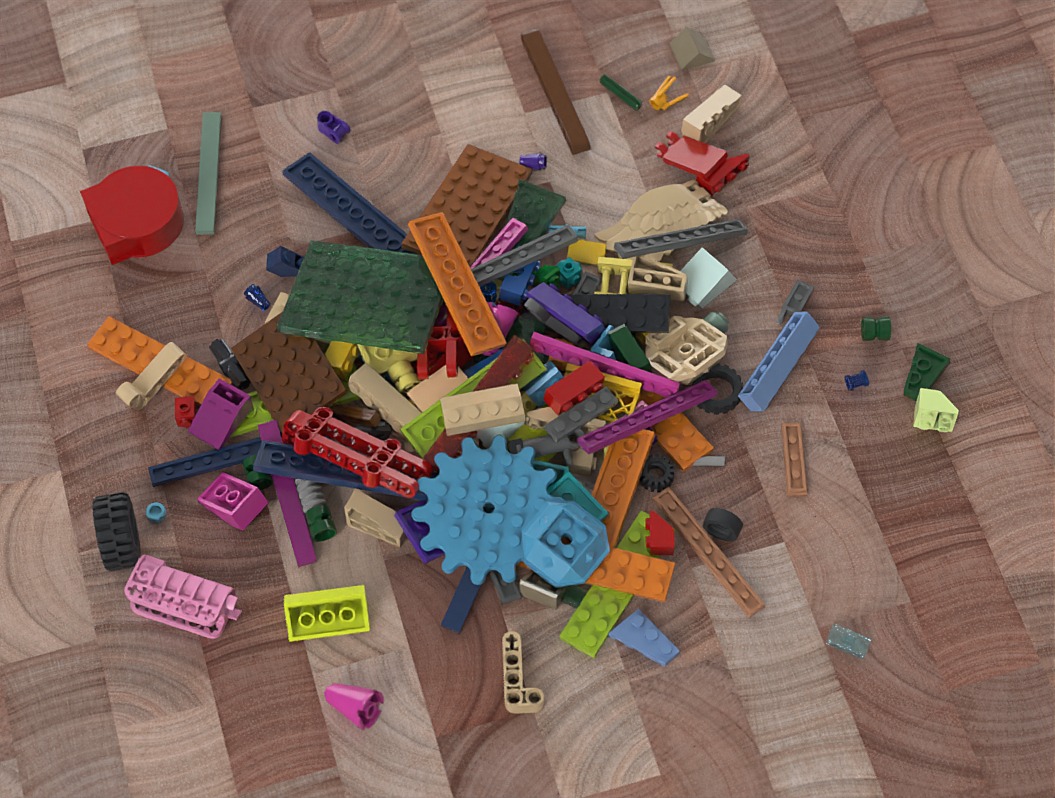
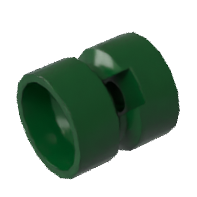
(876, 328)
(255, 478)
(320, 523)

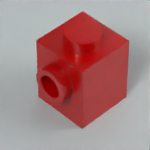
(185, 411)

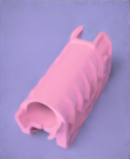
(180, 596)

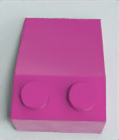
(233, 500)

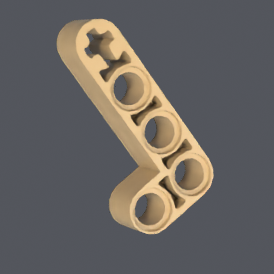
(152, 378)
(515, 672)

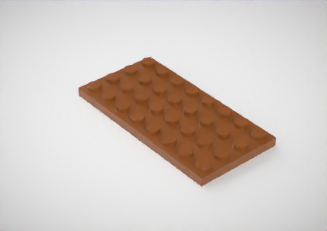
(474, 199)

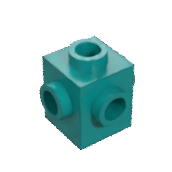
(569, 273)

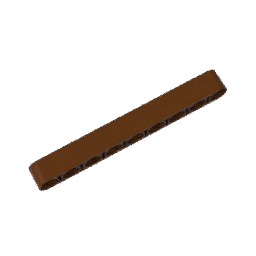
(555, 91)

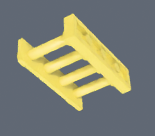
(617, 267)

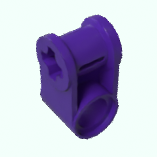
(333, 128)

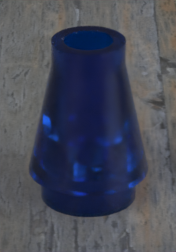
(256, 296)

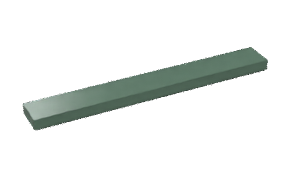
(208, 173)

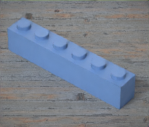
(779, 361)

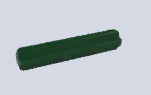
(621, 92)

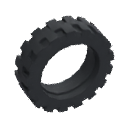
(729, 403)

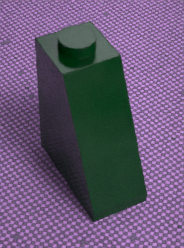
(627, 349)

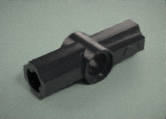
(229, 364)

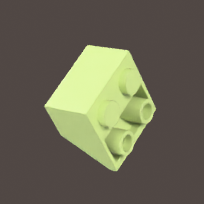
(934, 411)

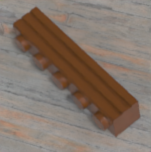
(356, 414)

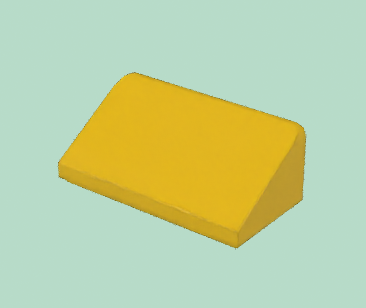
(586, 252)

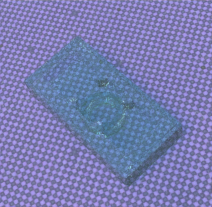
(848, 641)

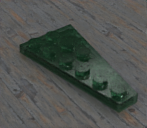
(536, 209)

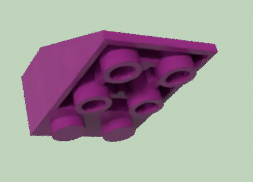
(220, 414)

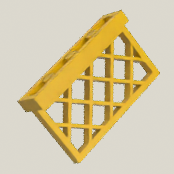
(616, 385)

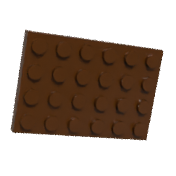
(288, 371)

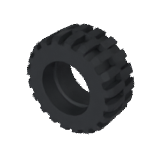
(116, 531)

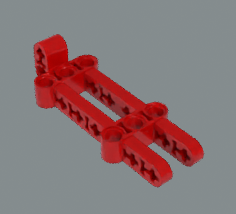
(446, 340)
(308, 434)

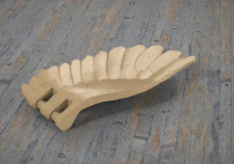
(664, 211)

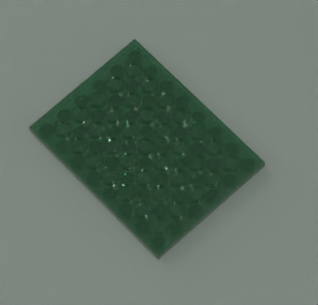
(363, 298)

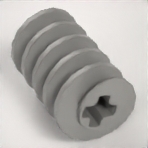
(309, 494)

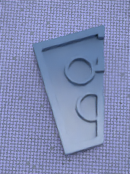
(645, 637)

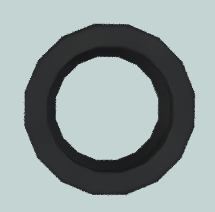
(722, 524)

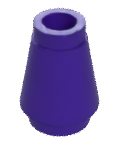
(534, 161)

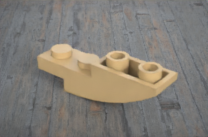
(540, 417)

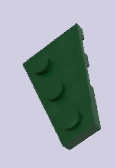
(925, 370)

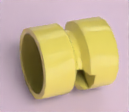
(403, 376)

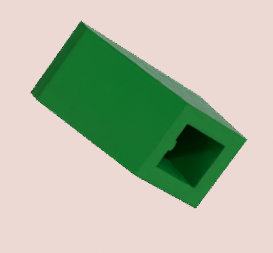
(547, 274)

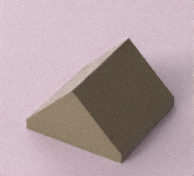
(691, 49)
(539, 590)

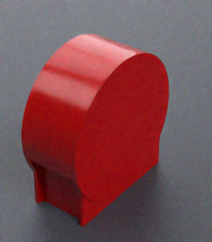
(134, 212)

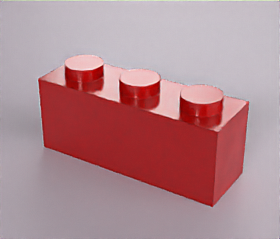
(574, 388)

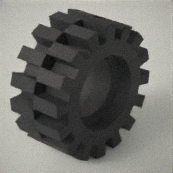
(659, 483)

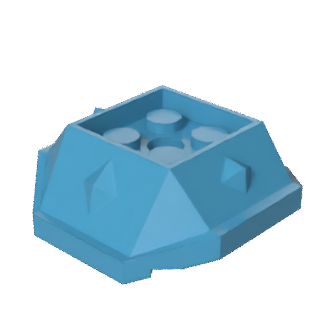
(562, 563)

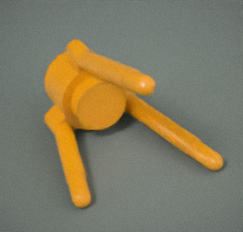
(660, 99)

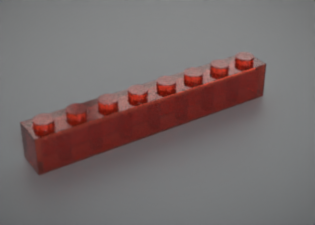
(502, 373)

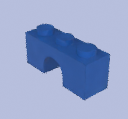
(516, 287)

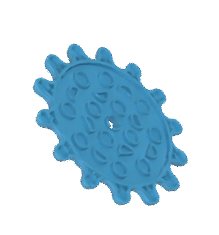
(457, 504)

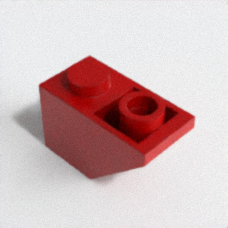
(660, 535)

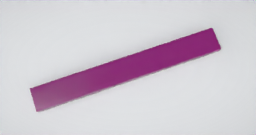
(647, 417)
(290, 504)

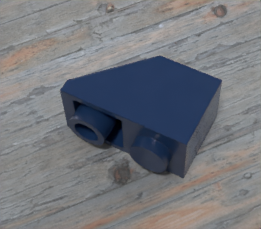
(284, 262)

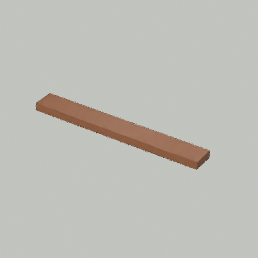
(709, 552)

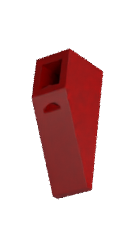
(724, 173)

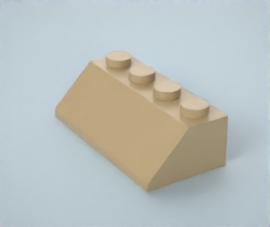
(482, 409)

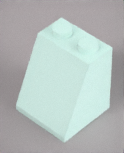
(706, 278)

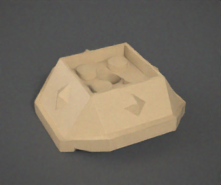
(686, 350)

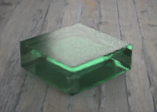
(573, 595)

